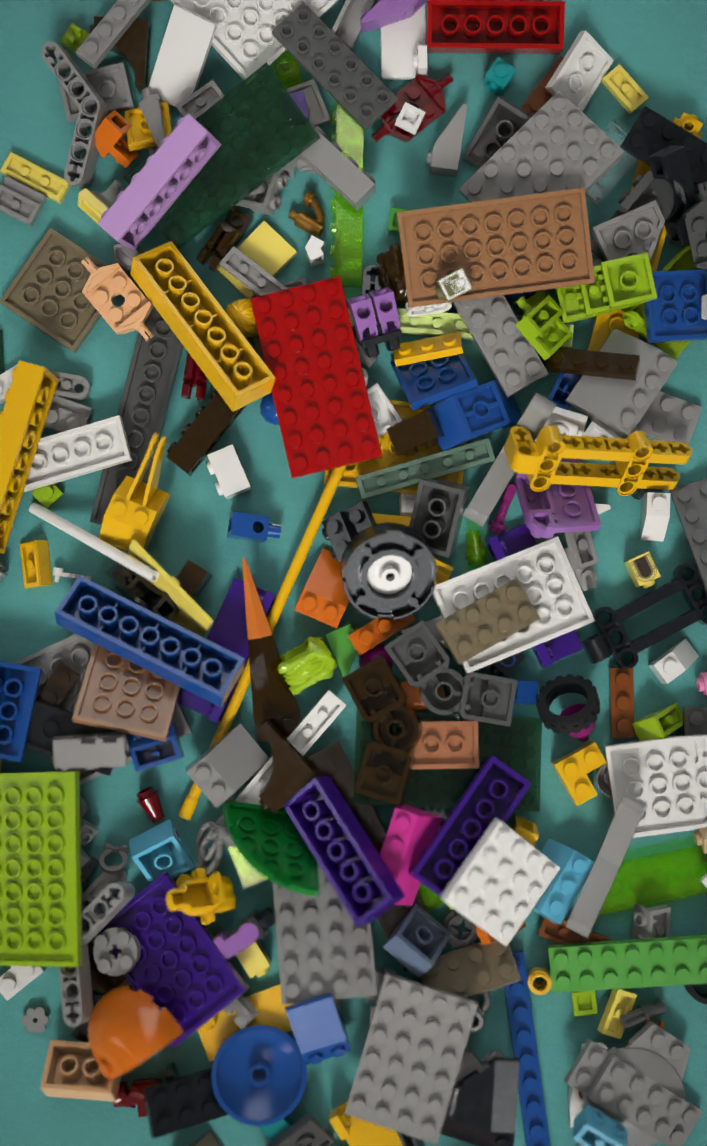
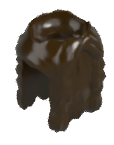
(392, 272)

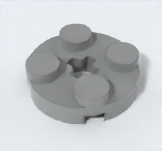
(103, 954)

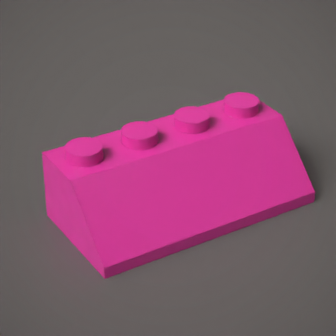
(404, 843)

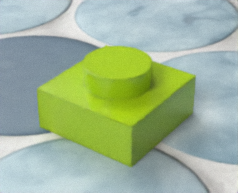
(47, 495)
(584, 1003)

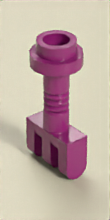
(497, 526)

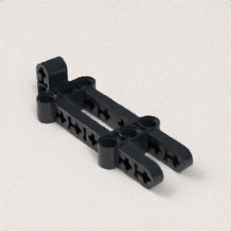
(599, 645)

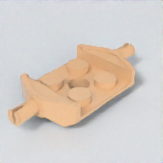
(109, 282)

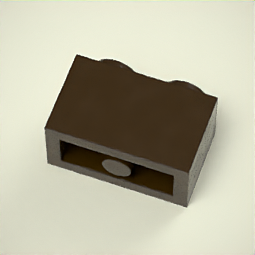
(415, 433)
(193, 579)

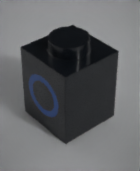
(507, 665)

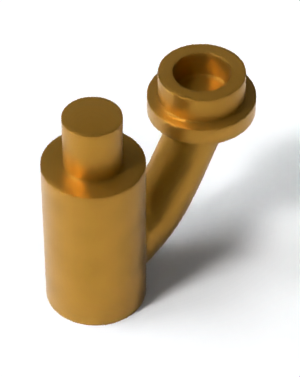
(311, 225)

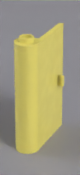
(190, 613)

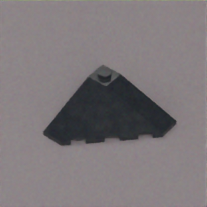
(485, 1105)

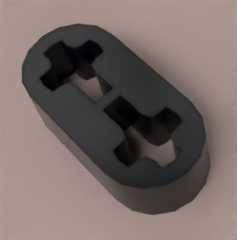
(367, 285)

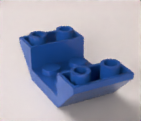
(474, 414)

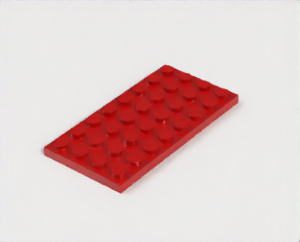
(317, 377)

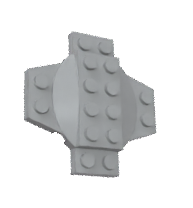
(639, 1086)

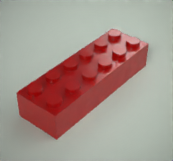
(495, 26)

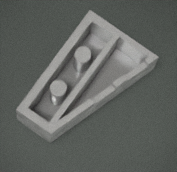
(90, 751)

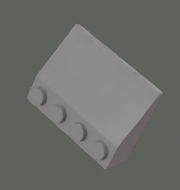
(621, 403)

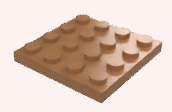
(125, 697)

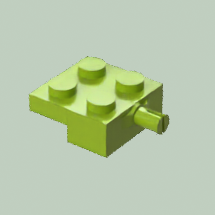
(543, 326)

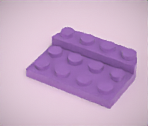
(557, 508)

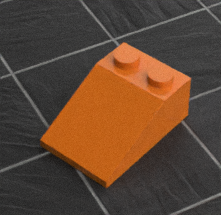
(324, 592)

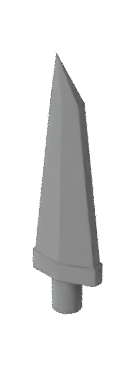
(152, 113)

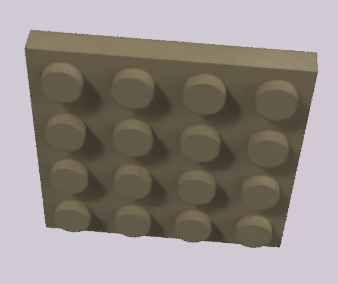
(50, 291)

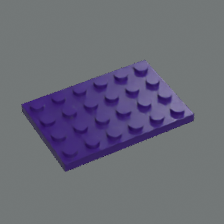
(176, 960)

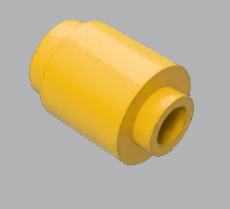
(539, 987)

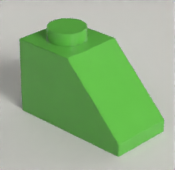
(342, 647)

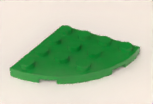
(272, 846)

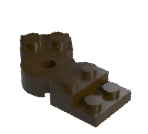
(389, 758)

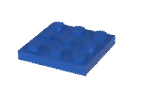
(678, 307)
(434, 379)

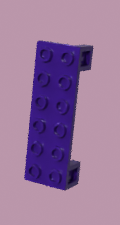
(511, 543)
(230, 633)

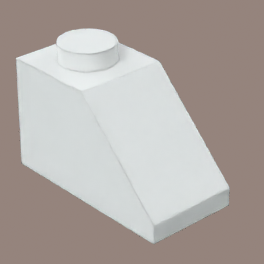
(654, 516)
(674, 661)

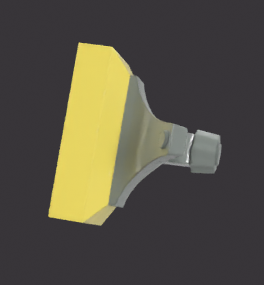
(96, 203)

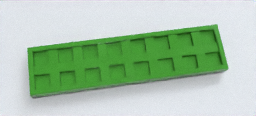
(628, 963)

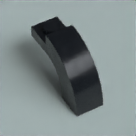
(141, 592)

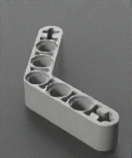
(85, 116)
(500, 472)
(606, 865)
(81, 975)

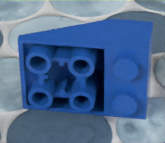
(153, 752)

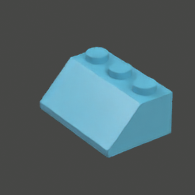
(567, 882)

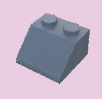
(417, 941)

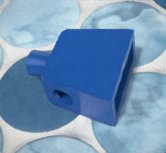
(241, 527)

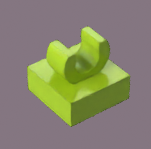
(74, 37)

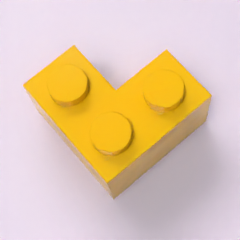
(573, 771)

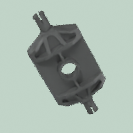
(696, 227)

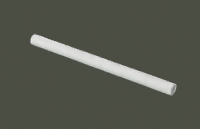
(94, 542)

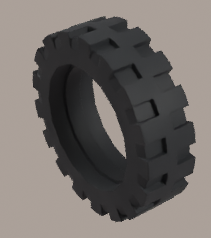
(574, 722)

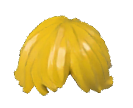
(243, 317)

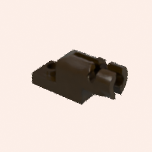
(225, 236)

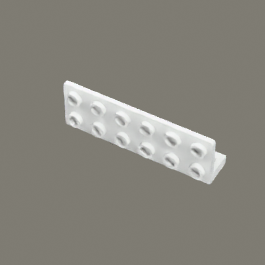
(404, 48)

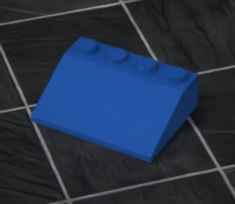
(17, 702)

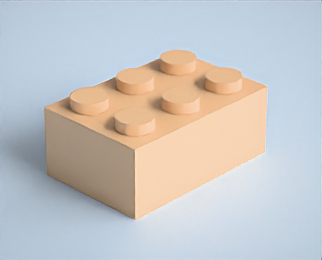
(75, 1073)

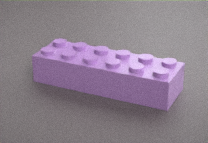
(159, 182)

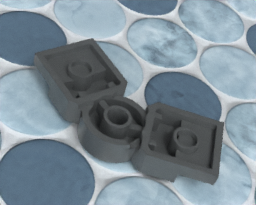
(472, 696)

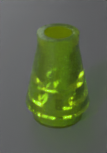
(475, 549)

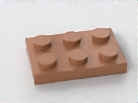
(447, 745)

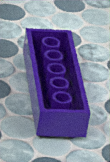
(489, 796)
(343, 850)

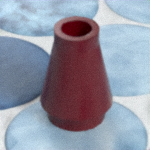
(150, 803)

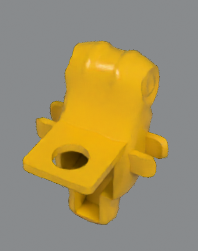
(203, 896)

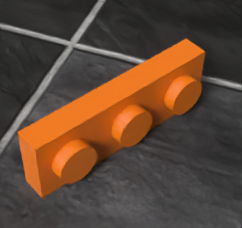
(377, 631)

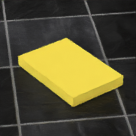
(265, 249)

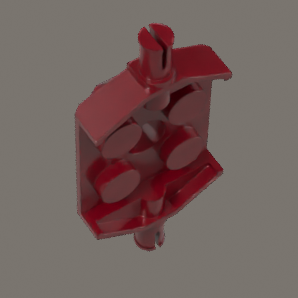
(420, 93)

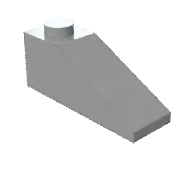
(447, 148)

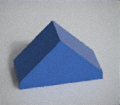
(561, 389)

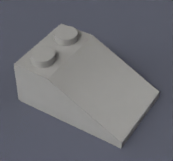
(227, 765)

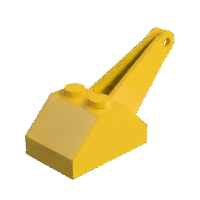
(137, 505)

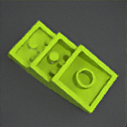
(616, 287)

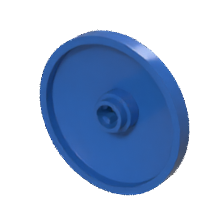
(259, 1075)

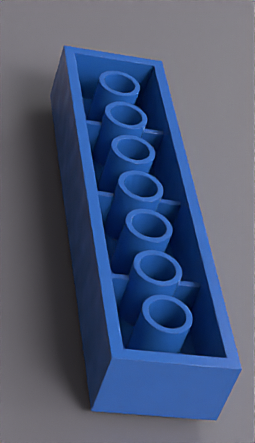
(150, 641)

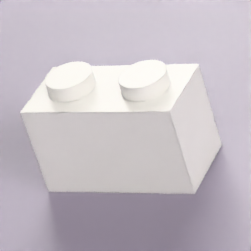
(228, 471)

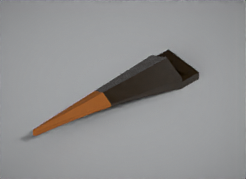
(270, 692)

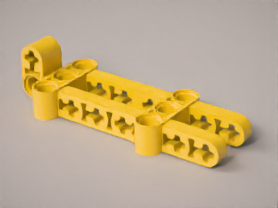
(632, 455)

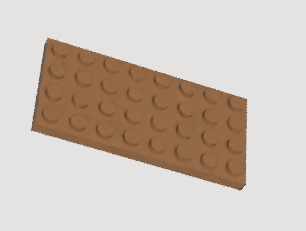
(500, 244)

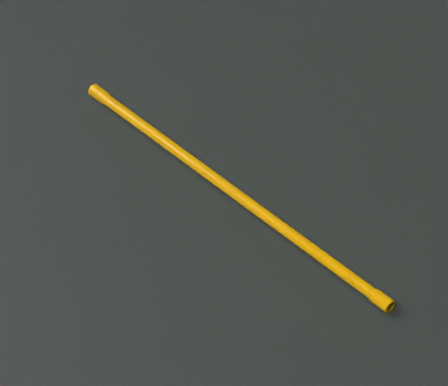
(192, 799)

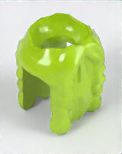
(307, 664)

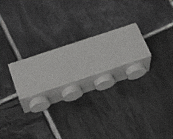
(339, 171)

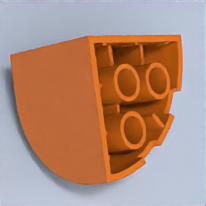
(128, 1030)

